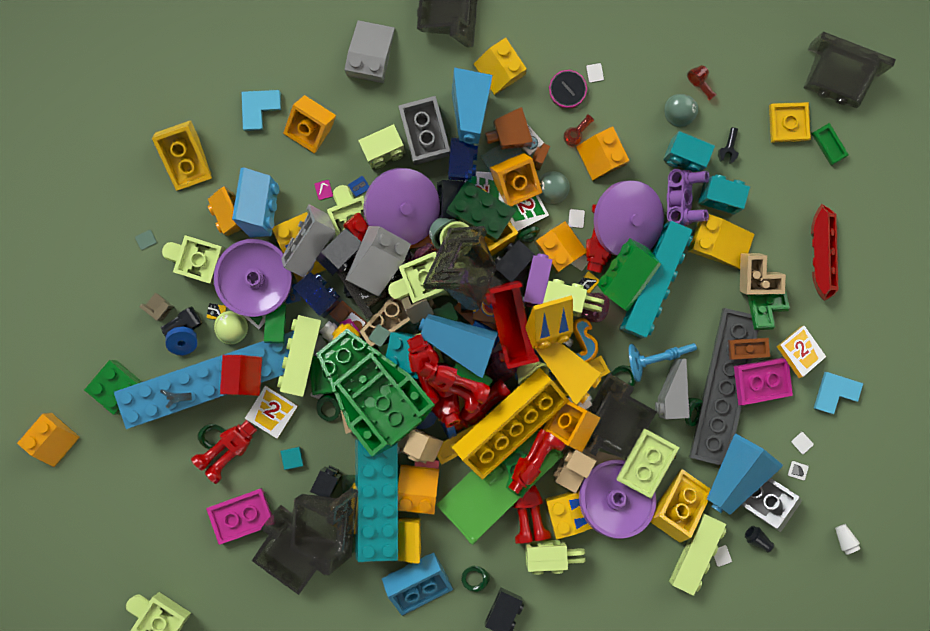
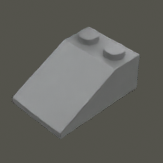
(369, 51)
(377, 260)
(673, 397)
(773, 504)

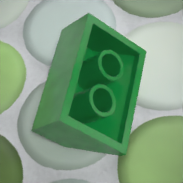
(629, 274)

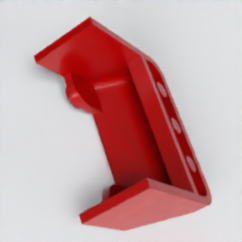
(511, 324)

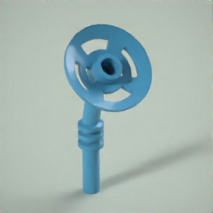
(639, 362)

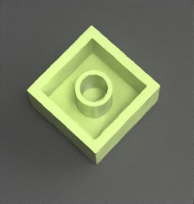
(382, 147)

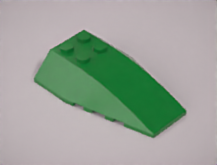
(373, 392)

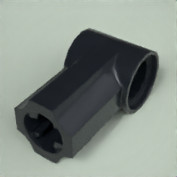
(186, 318)

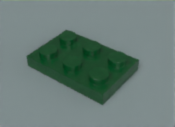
(481, 209)

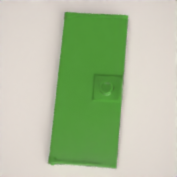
(479, 503)

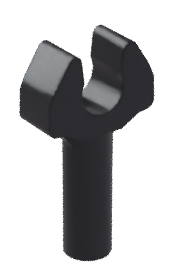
(729, 147)

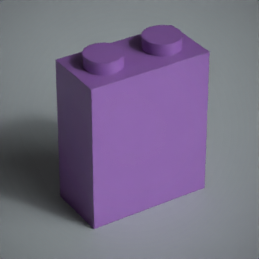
(537, 280)

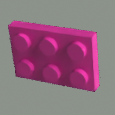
(763, 381)
(239, 516)

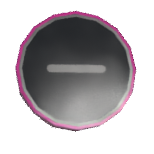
(567, 89)

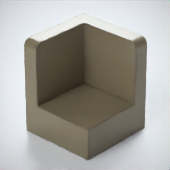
(157, 307)
(417, 310)

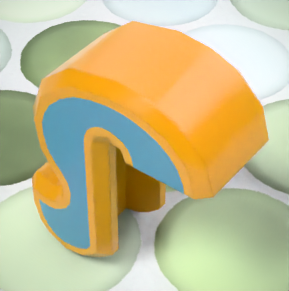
(586, 341)

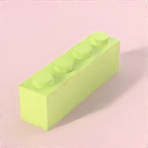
(300, 355)
(697, 554)

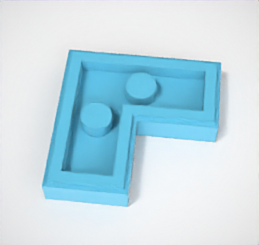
(254, 103)
(832, 388)

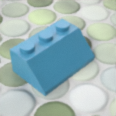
(255, 203)
(417, 584)

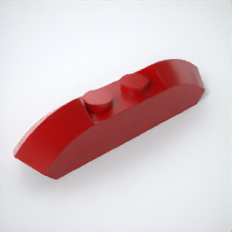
(825, 252)

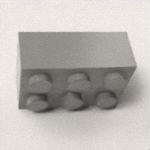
(424, 130)

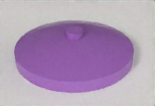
(402, 204)
(628, 212)
(252, 278)
(613, 506)

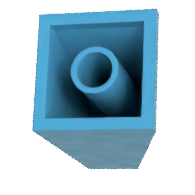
(470, 102)
(460, 341)
(741, 474)

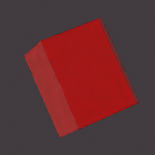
(241, 375)

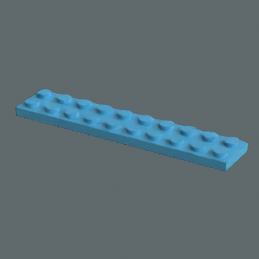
(145, 402)

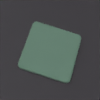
(145, 239)
(379, 335)

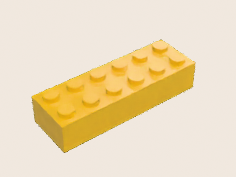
(510, 423)

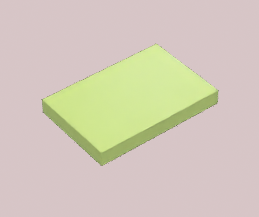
(647, 463)

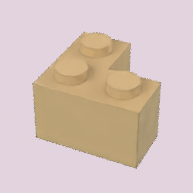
(756, 279)
(420, 446)
(574, 469)

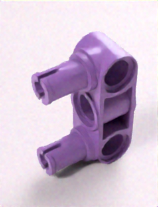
(680, 196)

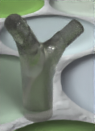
(176, 397)

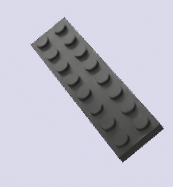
(720, 405)

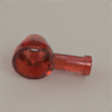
(697, 77)
(578, 130)

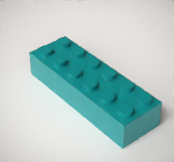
(669, 252)
(376, 505)

